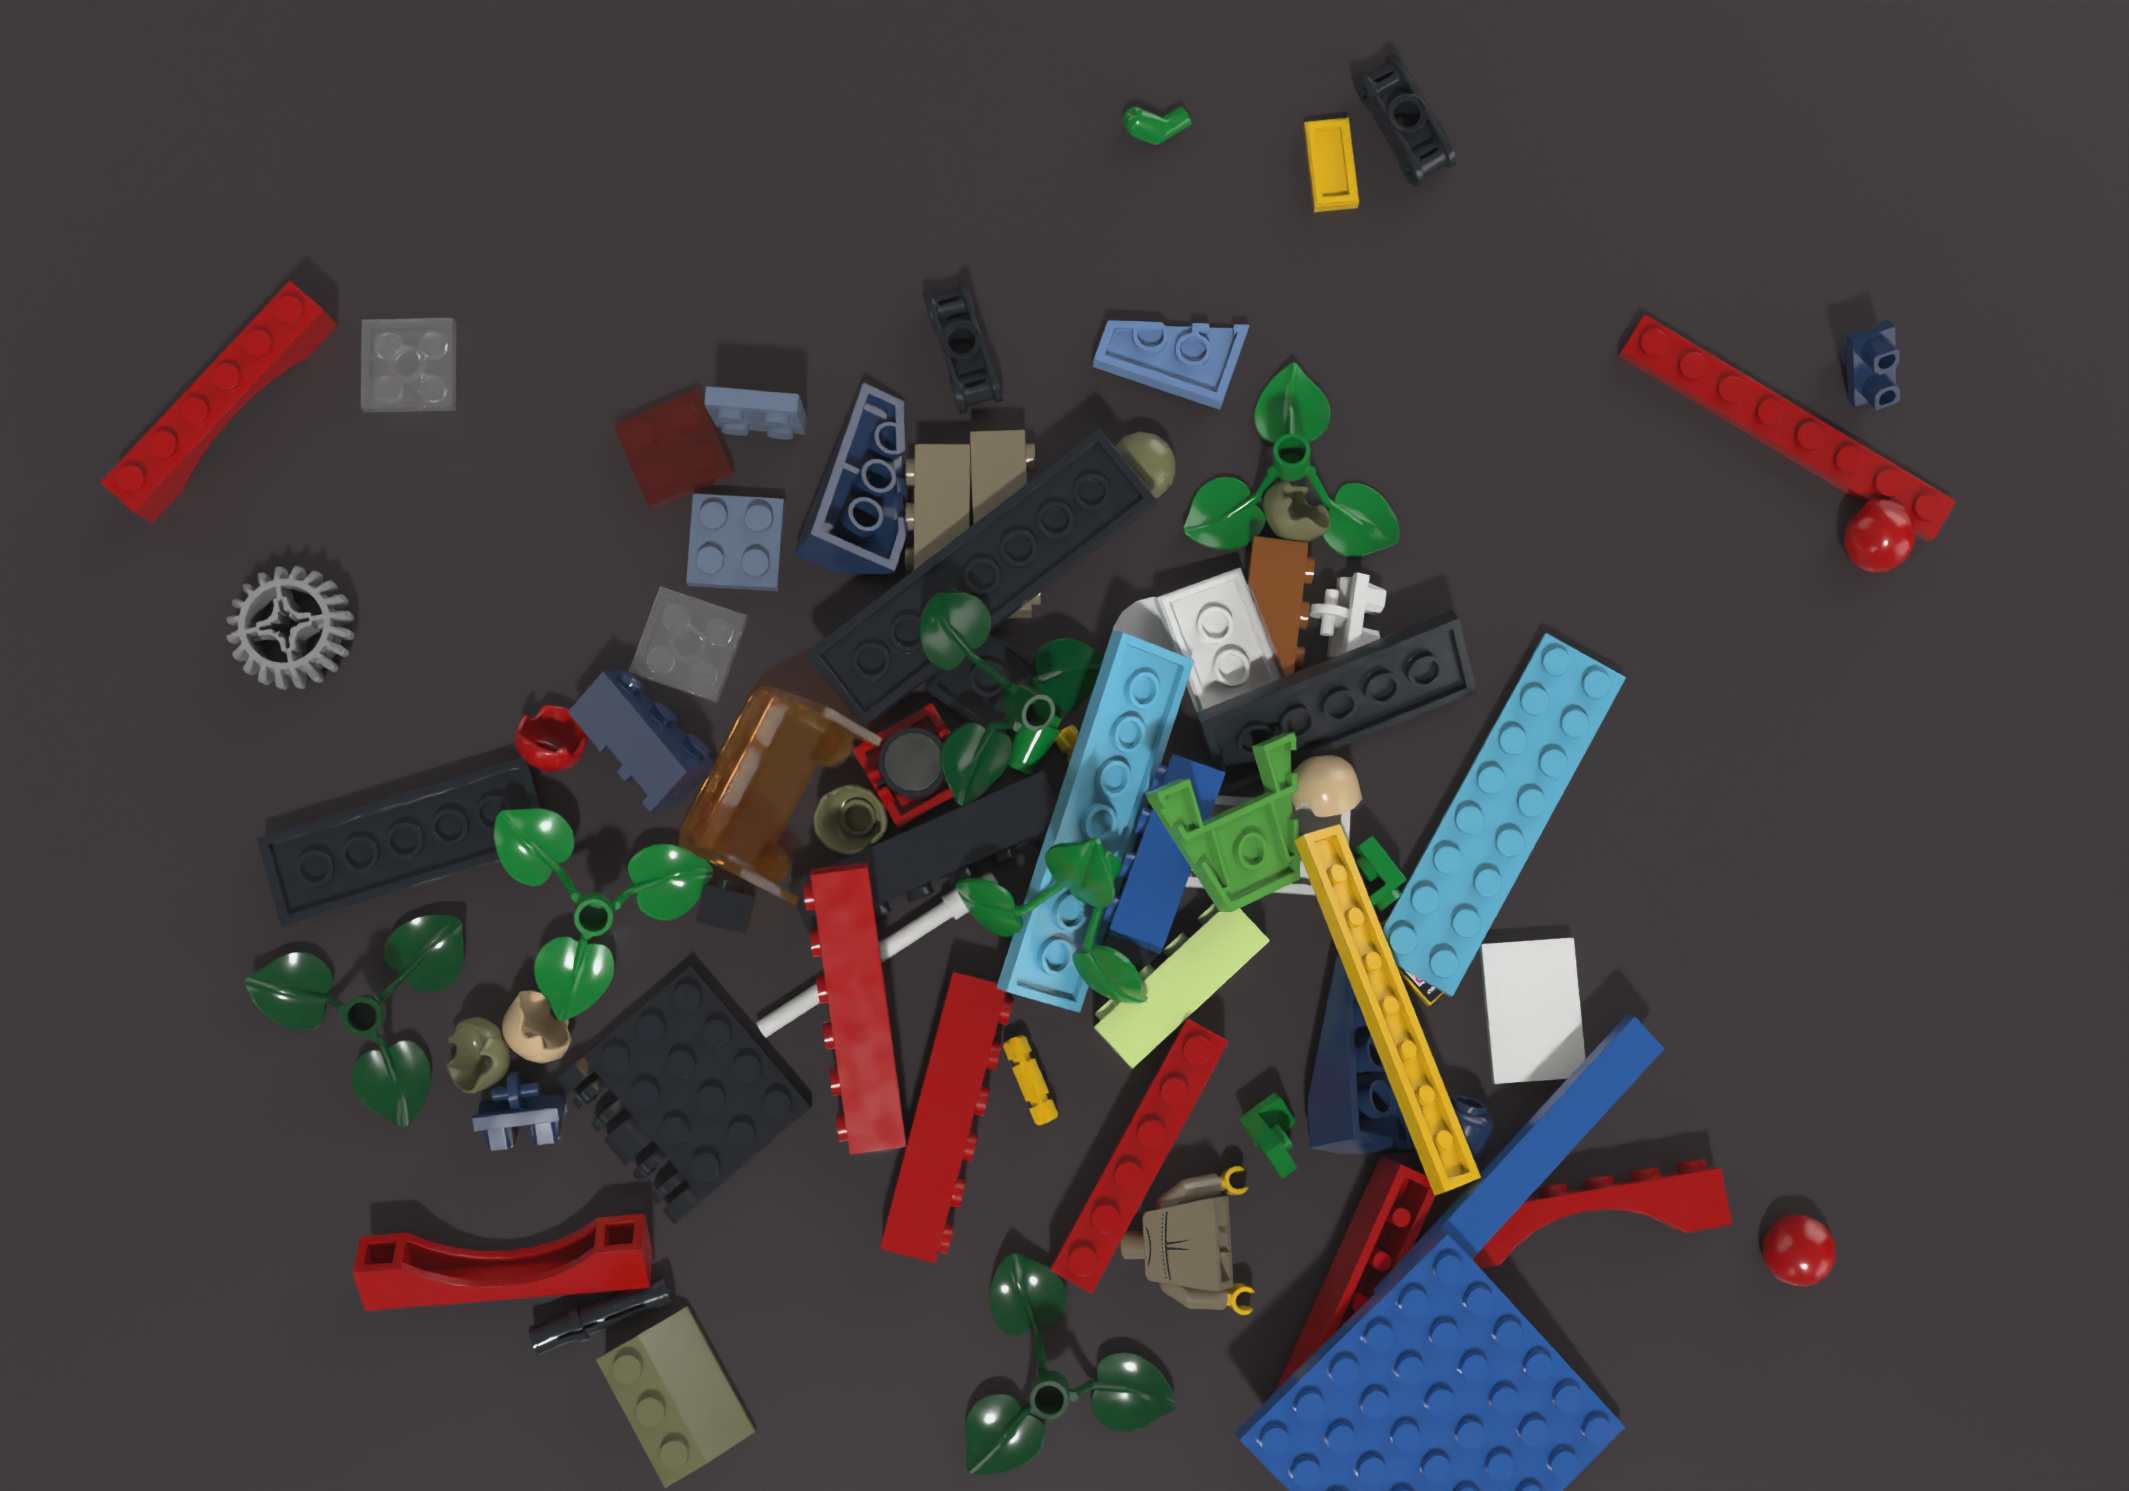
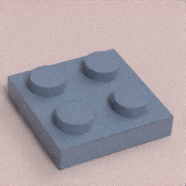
(745, 410)
(735, 542)

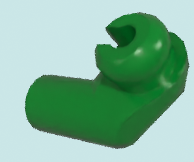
(1153, 128)

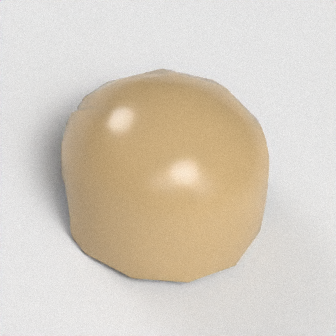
(1326, 786)
(533, 1029)

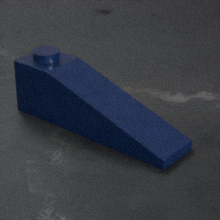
(859, 504)
(1349, 1090)

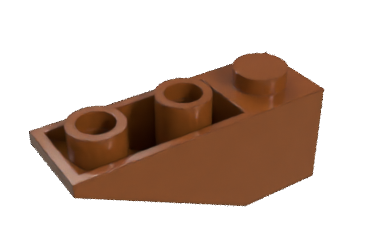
(1276, 585)

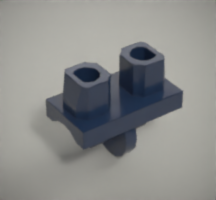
(1872, 365)
(518, 1106)

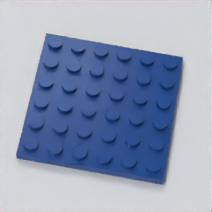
(1432, 1393)

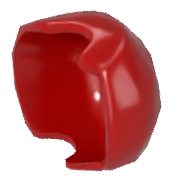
(1879, 536)
(550, 739)
(1799, 1250)

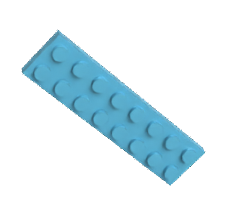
(1099, 798)
(1499, 813)

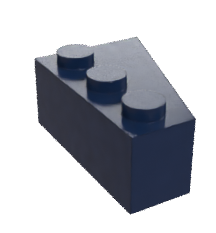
(642, 739)

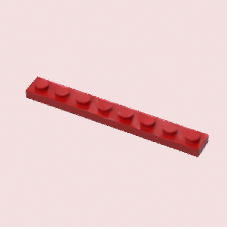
(1782, 425)

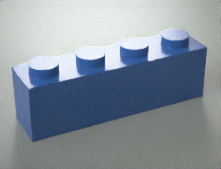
(1159, 869)

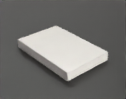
(1222, 634)
(1532, 1010)

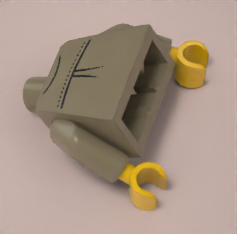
(1190, 1243)

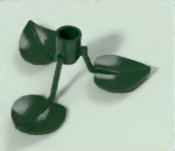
(1065, 673)
(384, 1080)
(1002, 1432)

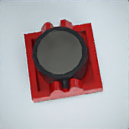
(908, 766)

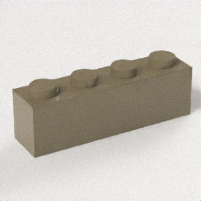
(997, 473)
(940, 499)

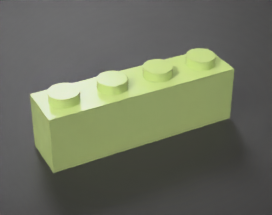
(1181, 983)

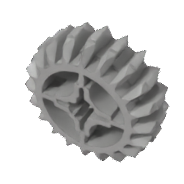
(300, 662)

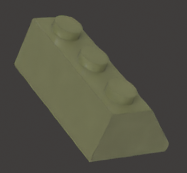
(676, 1396)

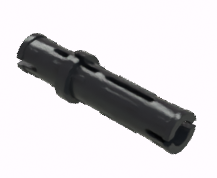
(594, 1317)

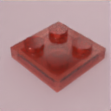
(673, 450)

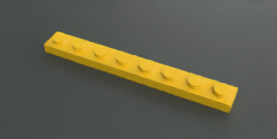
(1387, 1009)

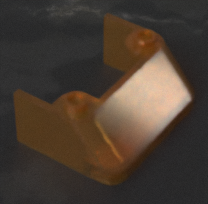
(761, 782)

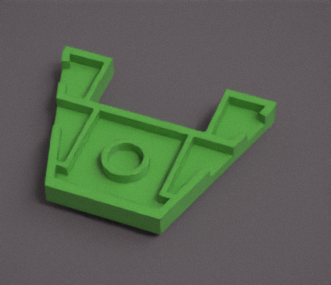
(1246, 847)

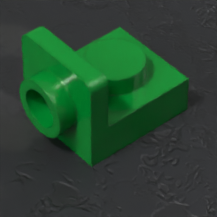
(1377, 865)
(1267, 1128)

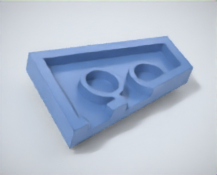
(1174, 359)

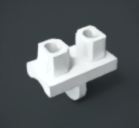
(1344, 613)

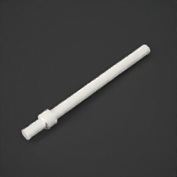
(949, 907)

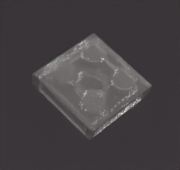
(408, 365)
(688, 644)

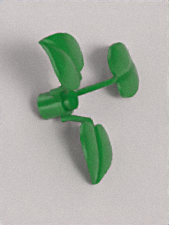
(1291, 416)
(1089, 875)
(574, 971)

